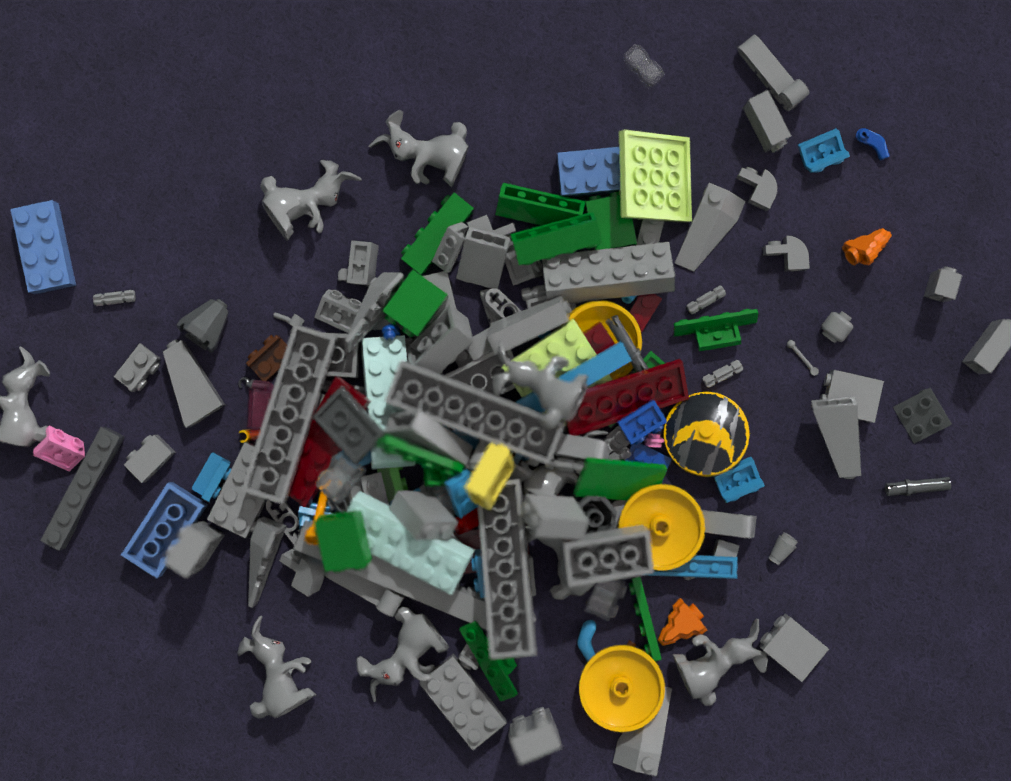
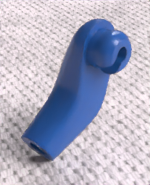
(874, 140)
(390, 331)

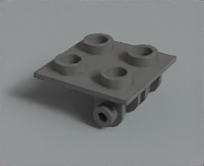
(922, 415)

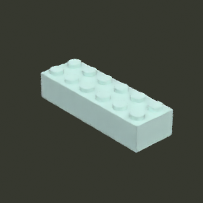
(380, 364)
(432, 561)

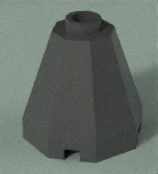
(205, 324)
(602, 515)

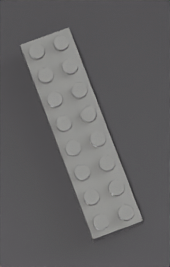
(473, 411)
(289, 414)
(507, 576)

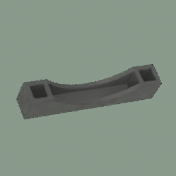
(74, 501)

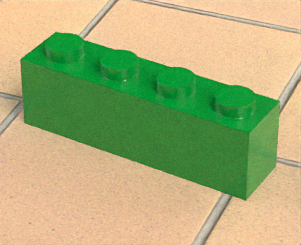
(536, 206)
(556, 238)
(422, 251)

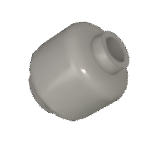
(837, 326)

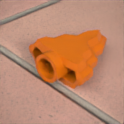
(866, 247)
(682, 623)

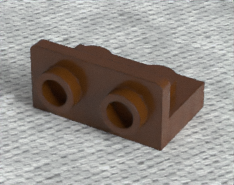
(268, 358)

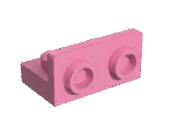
(60, 449)

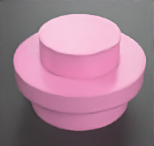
(653, 440)

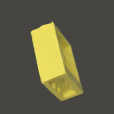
(490, 476)

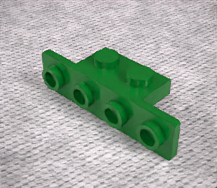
(716, 330)
(494, 669)

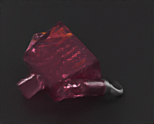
(259, 399)

